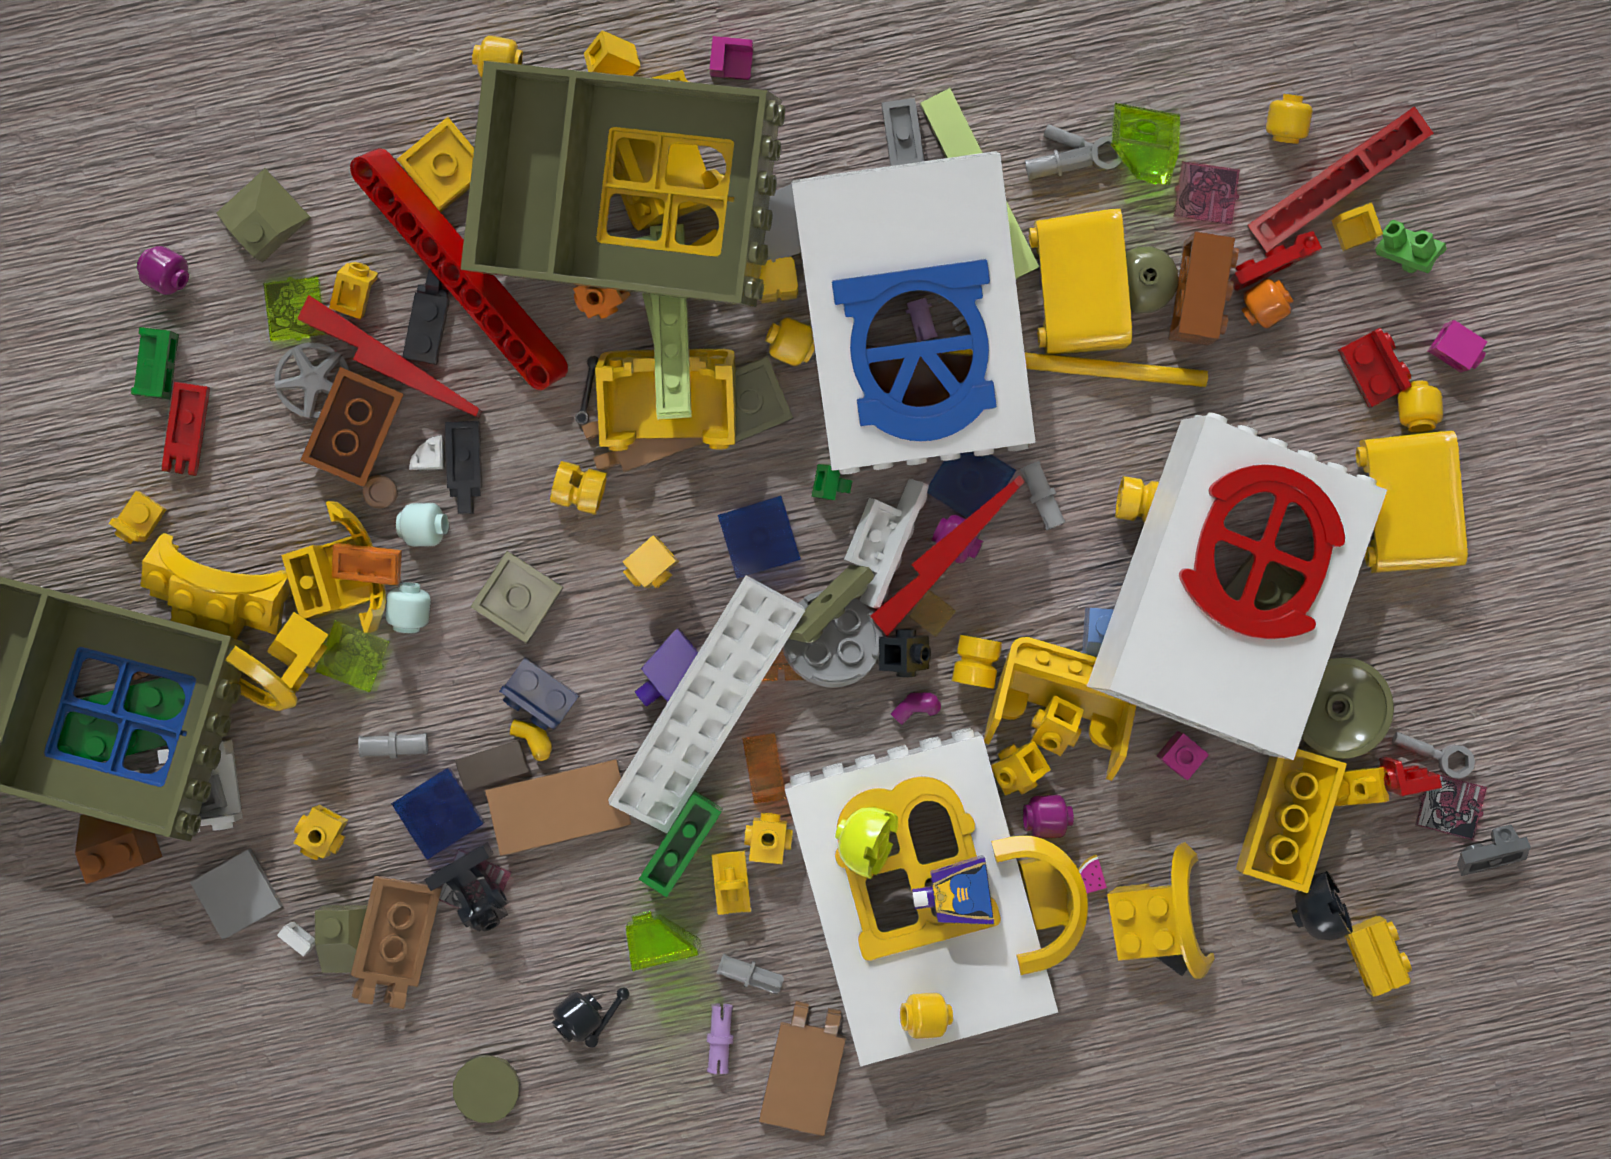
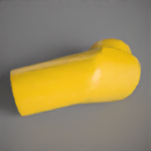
(536, 738)

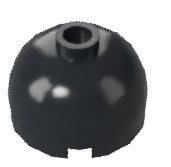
(1322, 909)

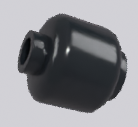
(577, 1017)

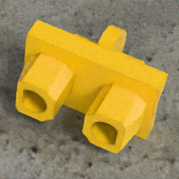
(1362, 787)
(731, 882)

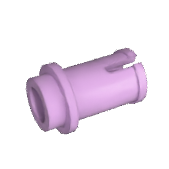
(921, 319)

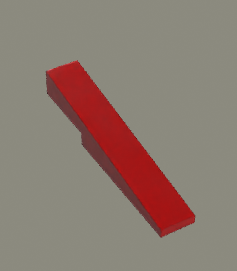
(1340, 179)
(379, 357)
(939, 559)

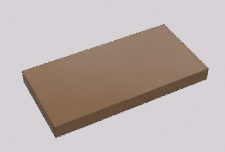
(555, 807)

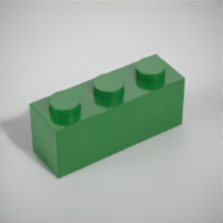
(680, 843)

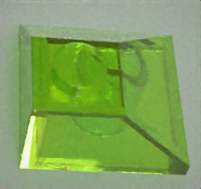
(1146, 141)
(658, 941)

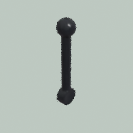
(582, 416)
(622, 994)

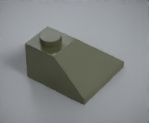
(263, 215)
(338, 936)

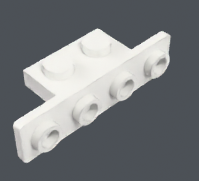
(882, 538)

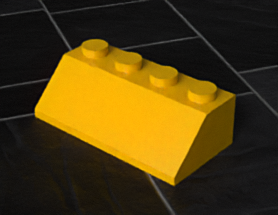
(1291, 819)

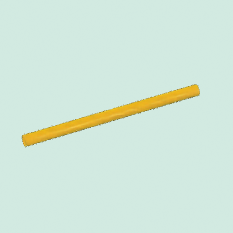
(1113, 369)

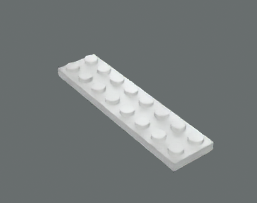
(706, 704)

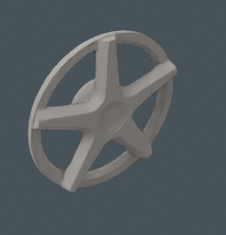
(311, 378)

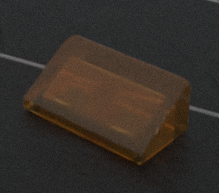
(764, 768)

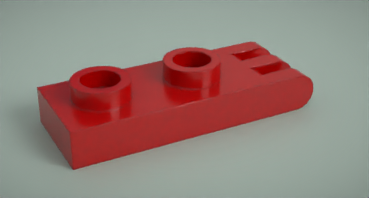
(185, 427)

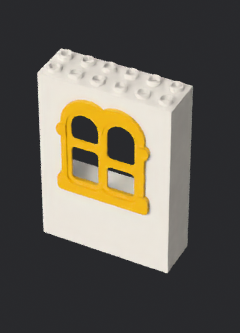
(961, 961)

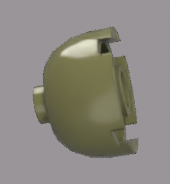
(1153, 295)

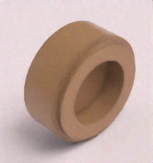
(380, 492)

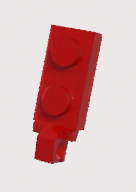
(1276, 261)

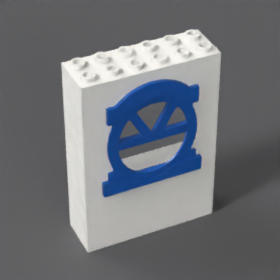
(898, 232)

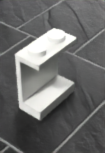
(222, 817)

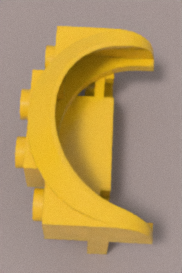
(213, 597)

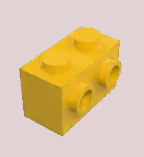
(650, 564)

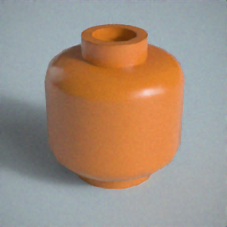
(1267, 303)

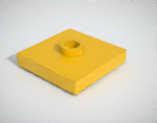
(441, 164)

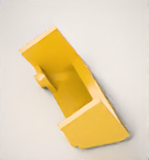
(1041, 670)

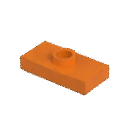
(366, 564)

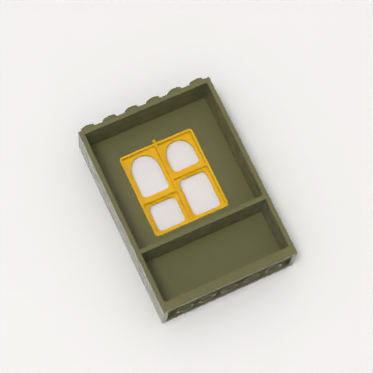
(549, 179)

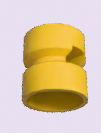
(578, 487)
(1134, 498)
(976, 661)

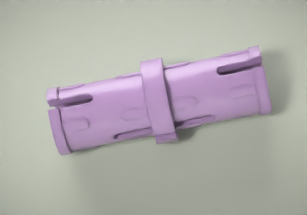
(719, 1038)

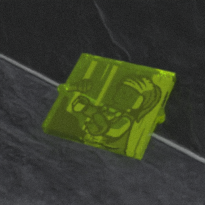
(284, 305)
(352, 656)

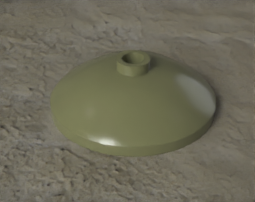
(1364, 713)

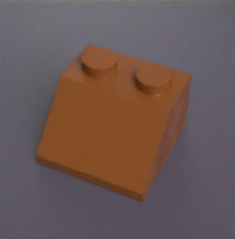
(111, 848)

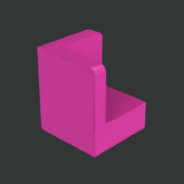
(731, 58)

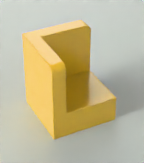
(611, 55)
(1357, 226)

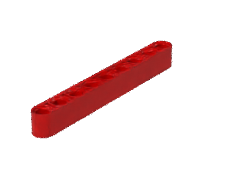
(442, 252)

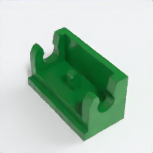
(155, 363)

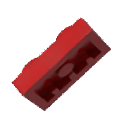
(1376, 367)
(1407, 779)

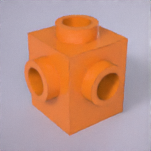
(598, 300)

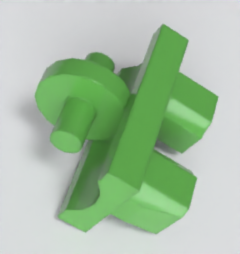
(1410, 248)

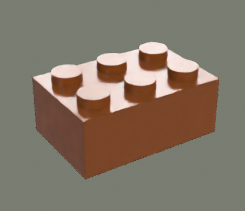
(1203, 288)
(352, 427)

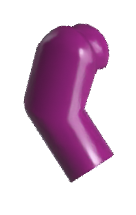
(916, 702)

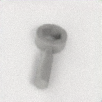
(1079, 142)
(1429, 751)

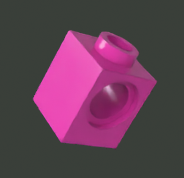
(1458, 347)
(1182, 755)

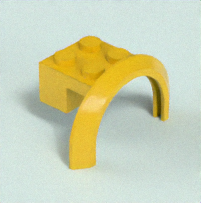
(312, 581)
(297, 646)
(1053, 894)
(1159, 918)

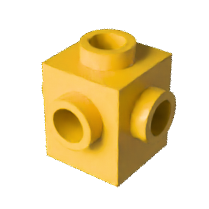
(1057, 725)
(1013, 771)
(328, 824)
(763, 850)

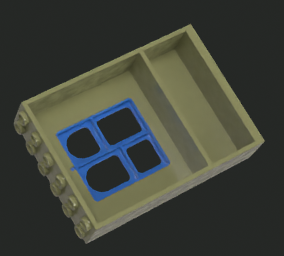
(41, 656)

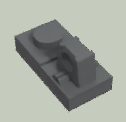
(1505, 850)

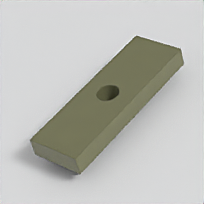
(832, 603)

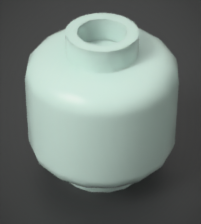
(422, 524)
(407, 608)

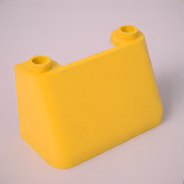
(684, 169)
(1083, 282)
(629, 399)
(1423, 504)

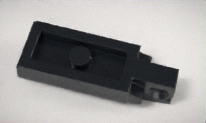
(427, 321)
(463, 463)

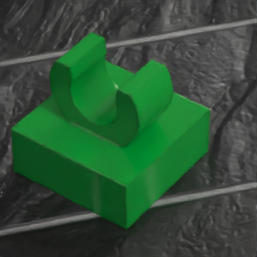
(828, 483)

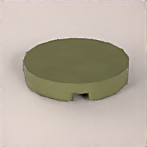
(486, 1088)

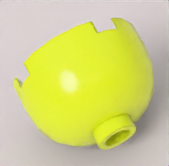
(865, 840)

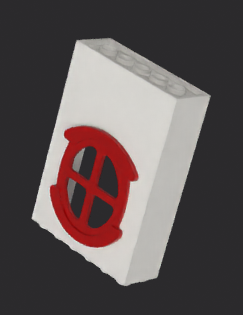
(1217, 659)

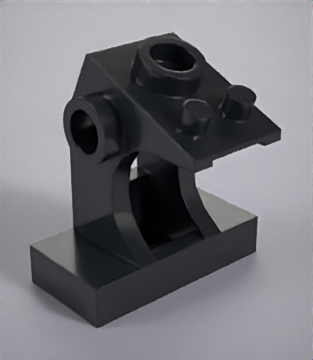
(484, 913)

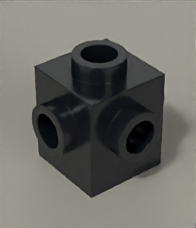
(904, 652)

